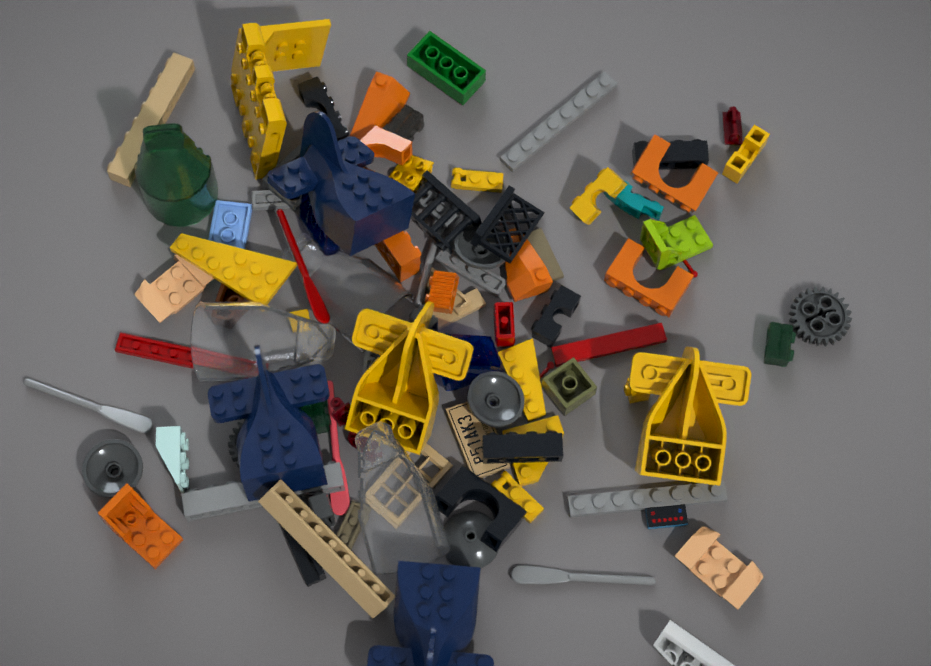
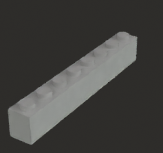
(232, 498)

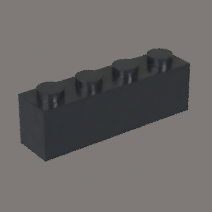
(679, 154)
(522, 447)

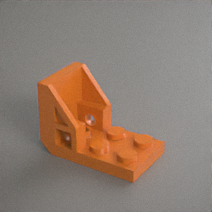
(139, 526)

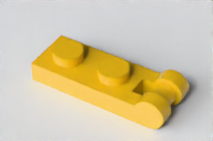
(477, 180)
(518, 496)

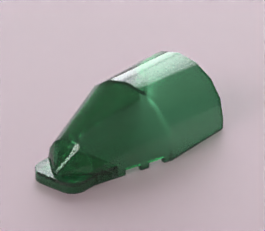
(175, 176)

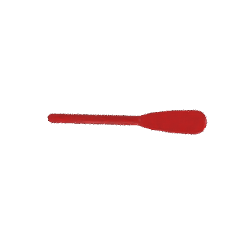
(315, 300)

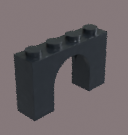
(468, 486)

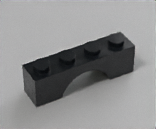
(314, 96)

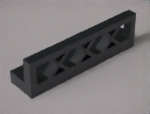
(310, 568)

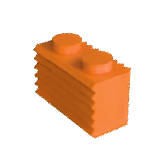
(443, 291)

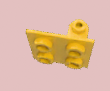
(411, 172)

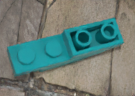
(636, 204)

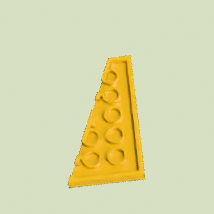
(243, 271)

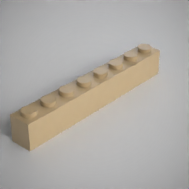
(154, 111)
(327, 549)

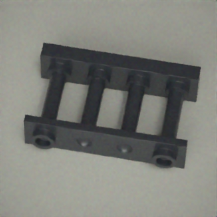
(456, 206)

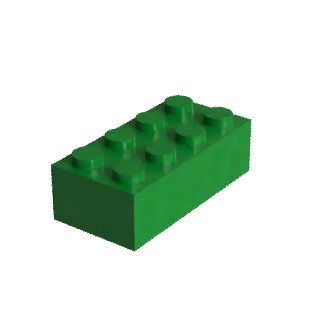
(446, 68)

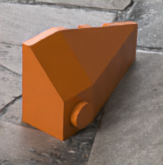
(382, 102)
(526, 273)

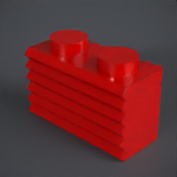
(504, 324)

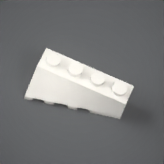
(685, 650)

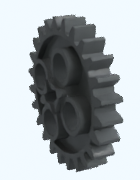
(812, 301)

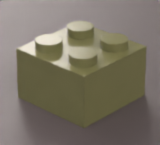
(569, 386)

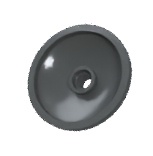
(478, 256)
(500, 390)
(106, 458)
(463, 550)

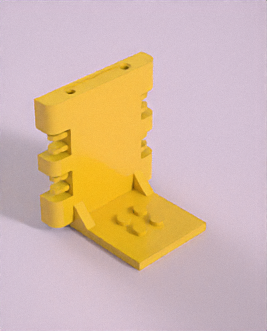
(256, 57)

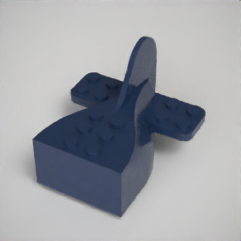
(347, 201)
(276, 433)
(433, 617)

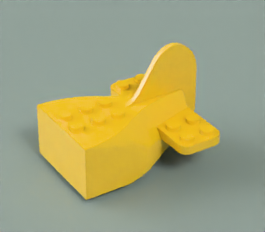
(401, 381)
(685, 427)

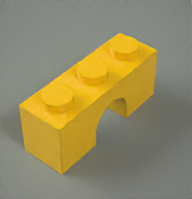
(747, 153)
(585, 205)

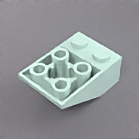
(172, 447)

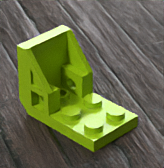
(674, 243)

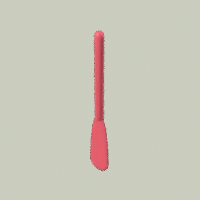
(339, 500)

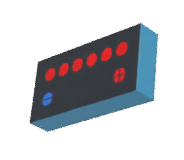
(666, 516)

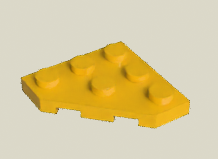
(531, 472)

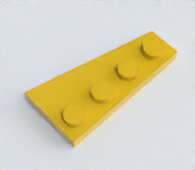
(522, 366)

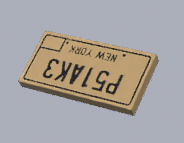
(469, 436)

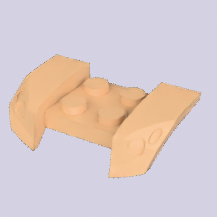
(173, 289)
(719, 567)

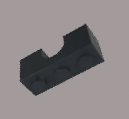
(562, 302)

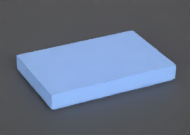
(231, 223)

